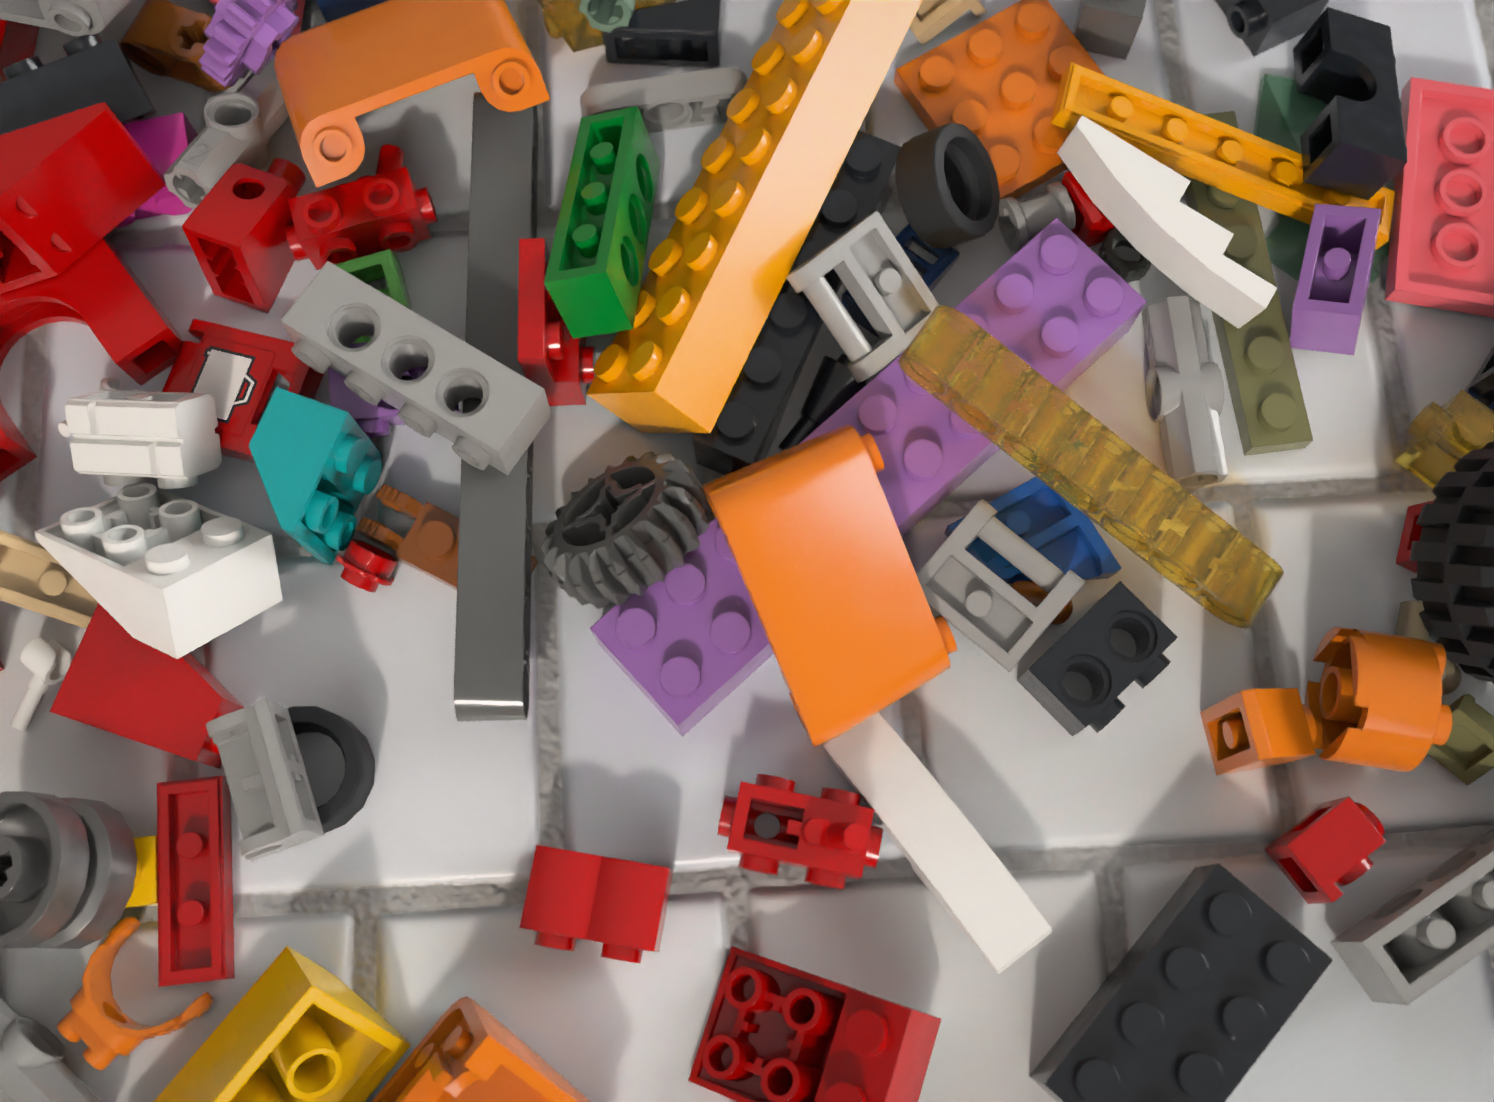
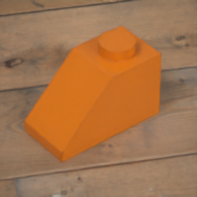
(1259, 729)

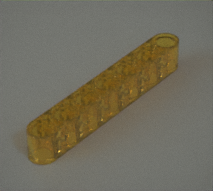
(1090, 466)

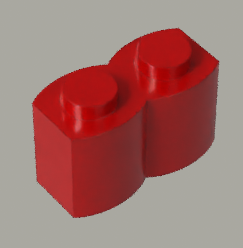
(596, 901)

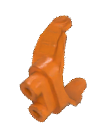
(98, 1017)

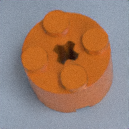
(1378, 699)

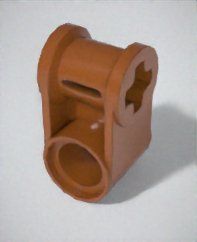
(170, 43)

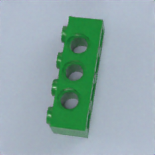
(604, 224)

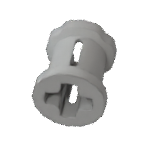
(1029, 216)

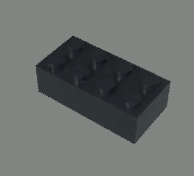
(1187, 1001)

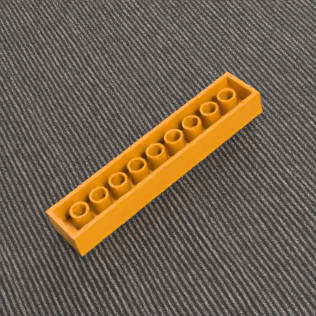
(748, 213)

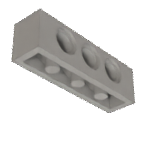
(342, 308)
(1425, 928)

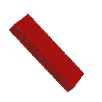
(194, 881)

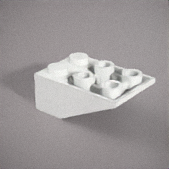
(167, 566)

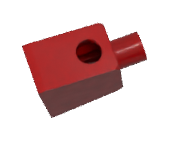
(242, 232)

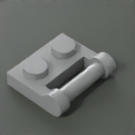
(880, 283)
(983, 603)

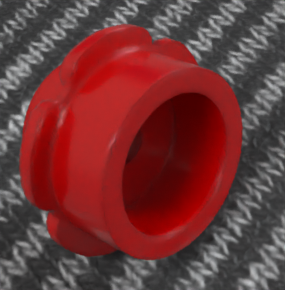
(366, 565)

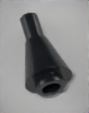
(827, 394)

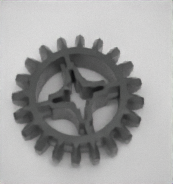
(626, 529)

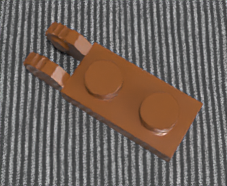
(429, 544)

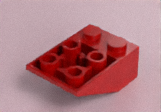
(66, 190)
(808, 1039)

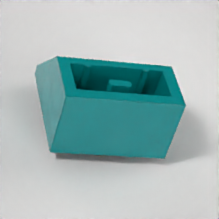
(314, 470)

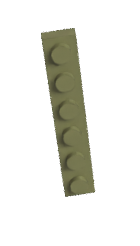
(1258, 354)

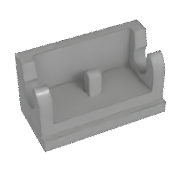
(266, 779)

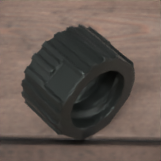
(1127, 270)

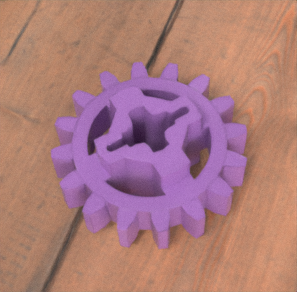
(245, 37)

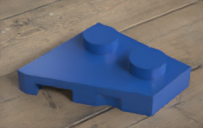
(1052, 529)

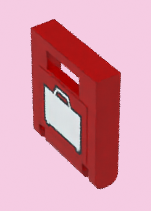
(239, 373)

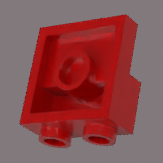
(544, 343)

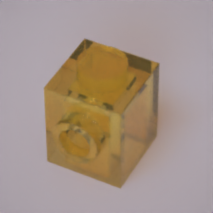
(1445, 436)

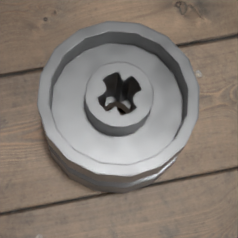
(61, 870)

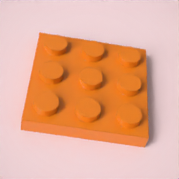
(1003, 88)

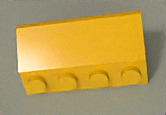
(292, 1041)

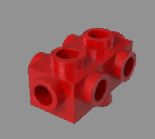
(362, 215)
(821, 834)

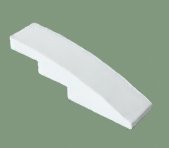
(1146, 208)
(938, 842)

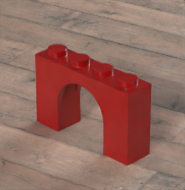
(107, 298)

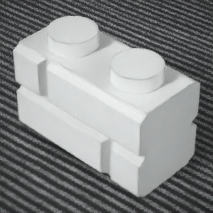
(144, 436)

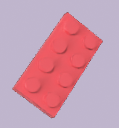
(1444, 200)

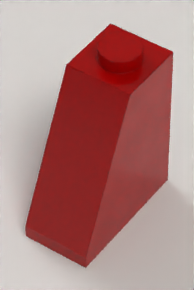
(143, 692)

